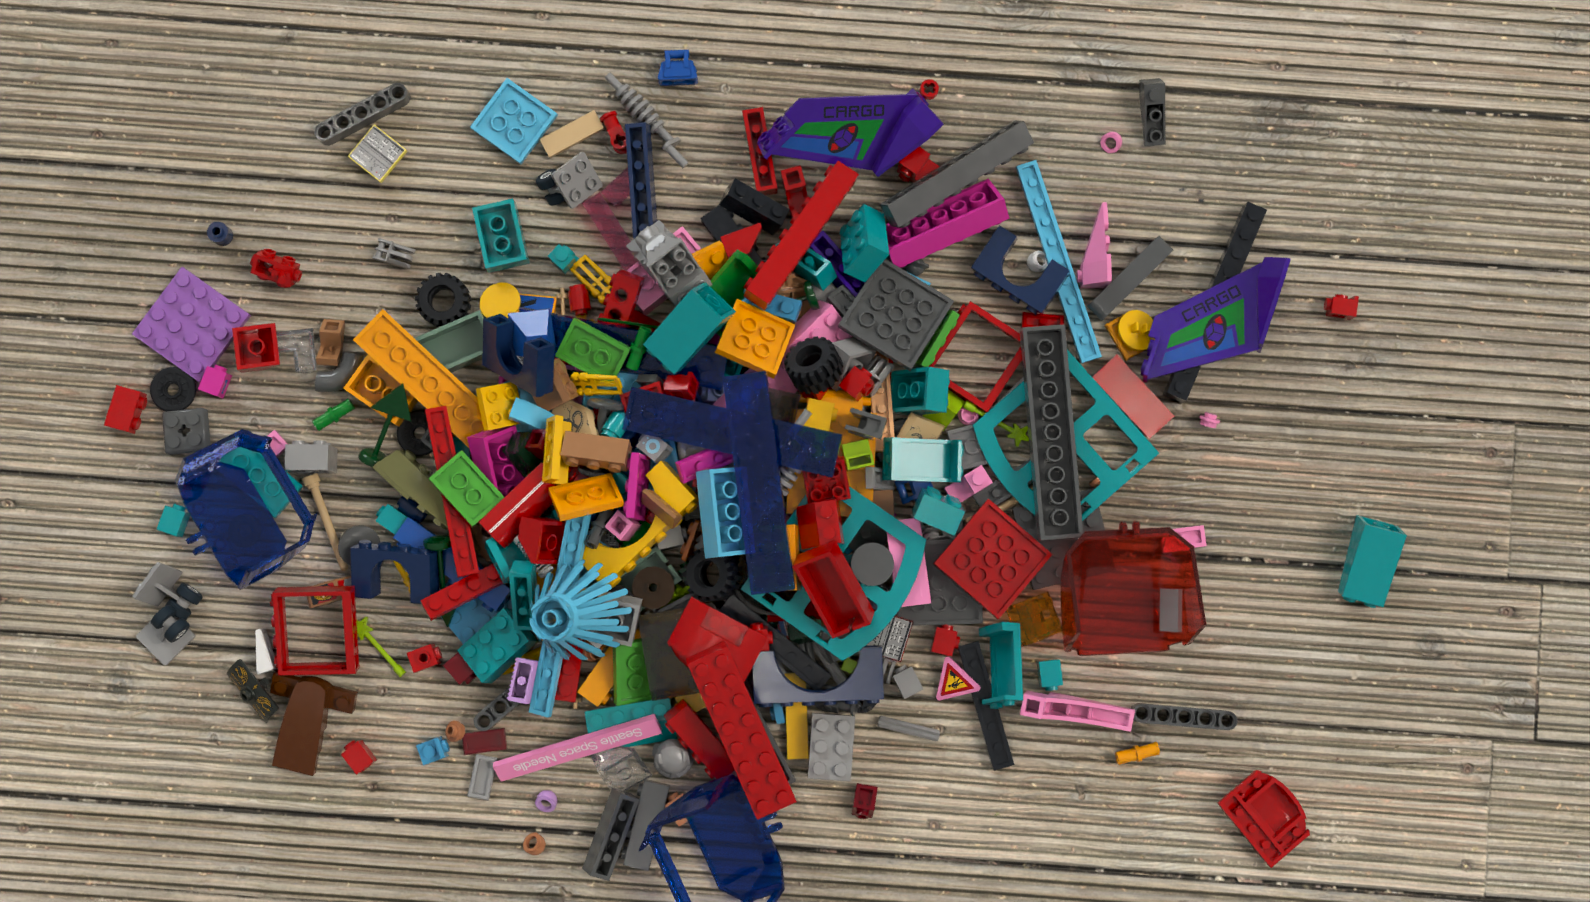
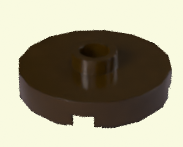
(664, 583)

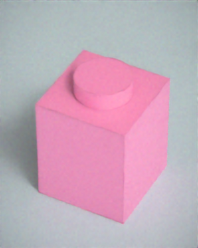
(621, 526)

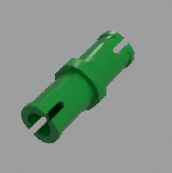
(638, 348)
(333, 414)

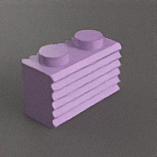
(523, 680)

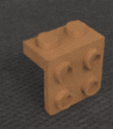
(563, 389)

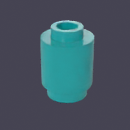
(614, 425)

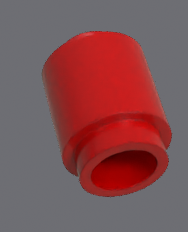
(579, 300)

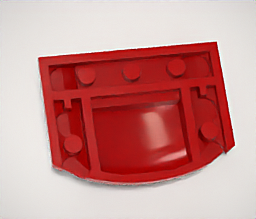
(705, 627)
(1266, 816)

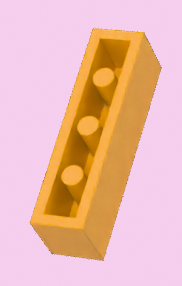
(600, 680)

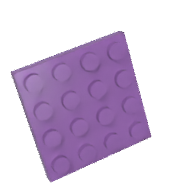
(190, 324)

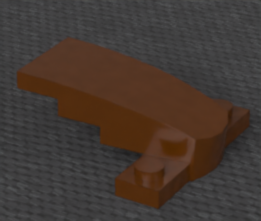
(306, 719)

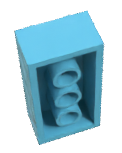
(720, 513)

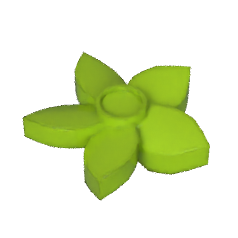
(680, 592)

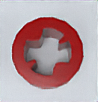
(929, 82)

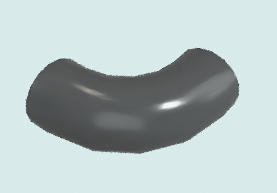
(338, 378)

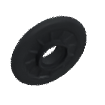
(160, 385)
(406, 436)

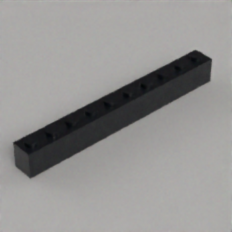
(1229, 265)

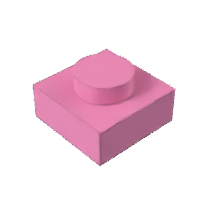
(277, 443)

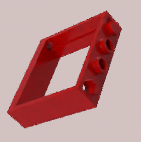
(996, 390)
(280, 638)

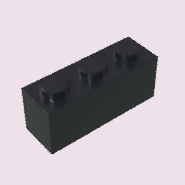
(754, 206)

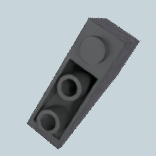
(1153, 111)

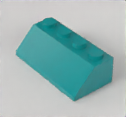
(610, 716)

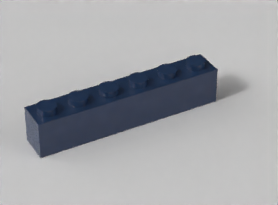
(641, 176)

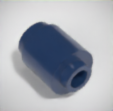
(225, 236)
(410, 509)

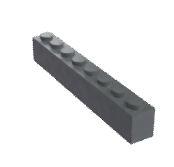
(956, 174)

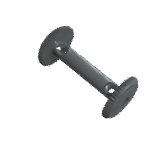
(605, 406)

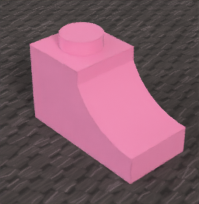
(970, 484)

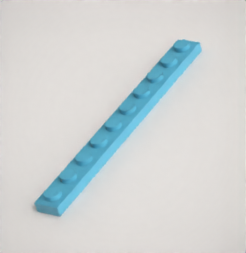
(1055, 249)
(550, 663)

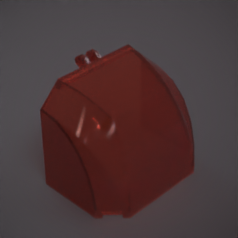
(1114, 591)

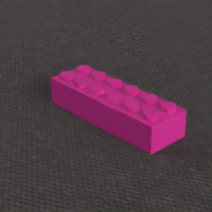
(948, 223)

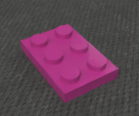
(638, 467)

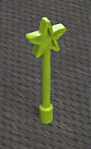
(1017, 433)
(363, 631)

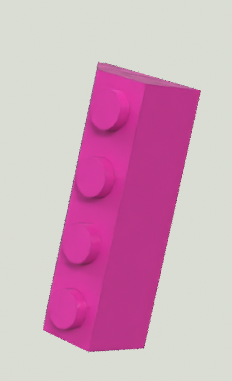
(488, 456)

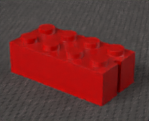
(833, 589)

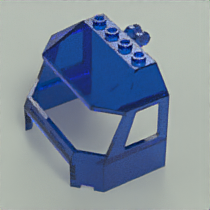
(233, 513)
(730, 838)

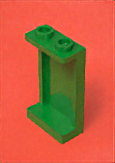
(732, 277)

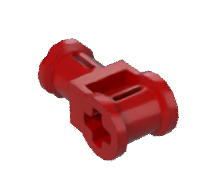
(615, 131)

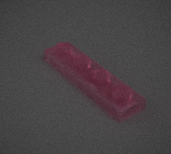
(610, 229)

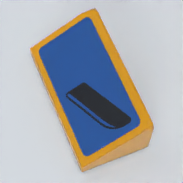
(538, 302)

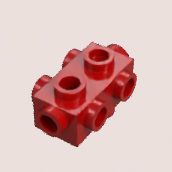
(283, 270)

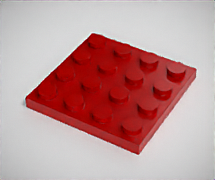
(992, 559)

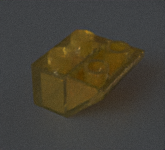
(1036, 618)

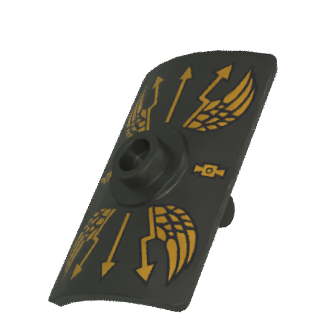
(252, 690)

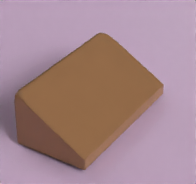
(660, 508)

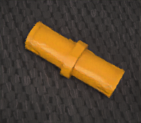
(1137, 753)

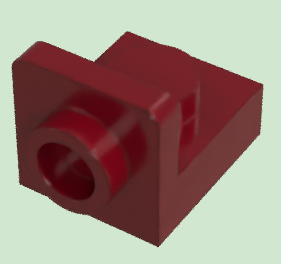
(864, 801)

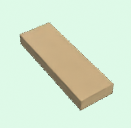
(572, 134)

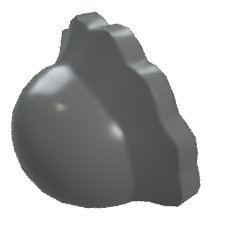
(916, 267)

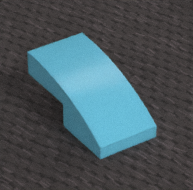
(529, 414)

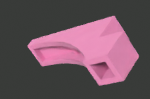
(1076, 709)

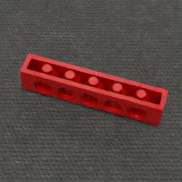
(632, 286)

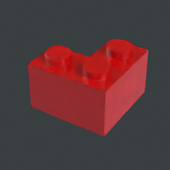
(915, 165)

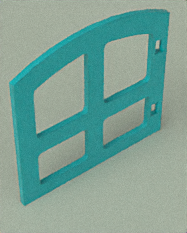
(1110, 480)
(887, 602)

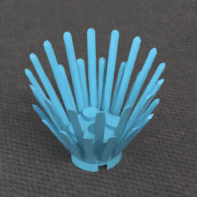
(576, 612)

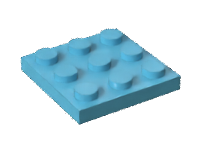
(513, 121)

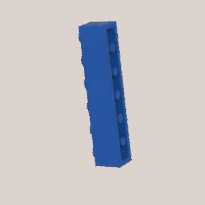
(414, 533)

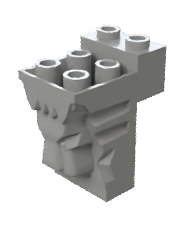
(667, 261)

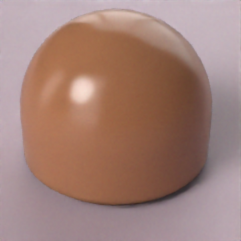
(538, 848)

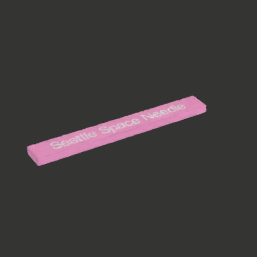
(577, 747)

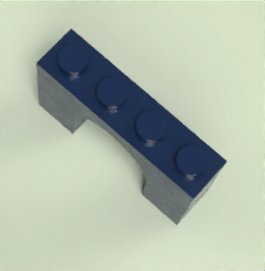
(990, 266)
(499, 356)
(418, 562)

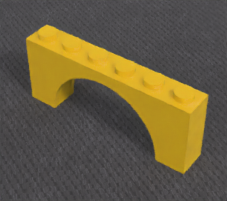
(621, 560)

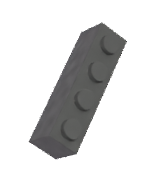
(651, 802)
(610, 834)

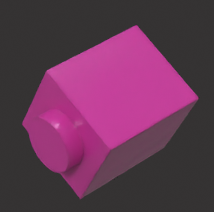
(215, 381)

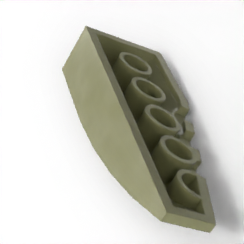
(413, 482)

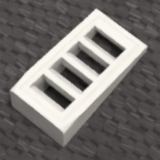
(264, 653)

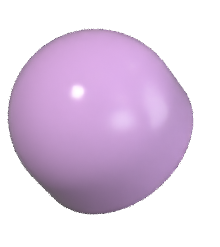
(548, 796)

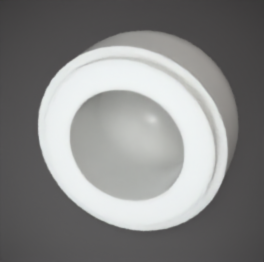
(1033, 264)

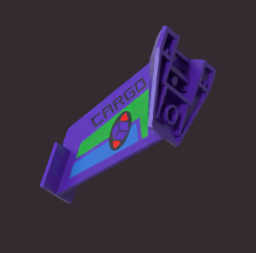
(855, 130)
(1217, 322)

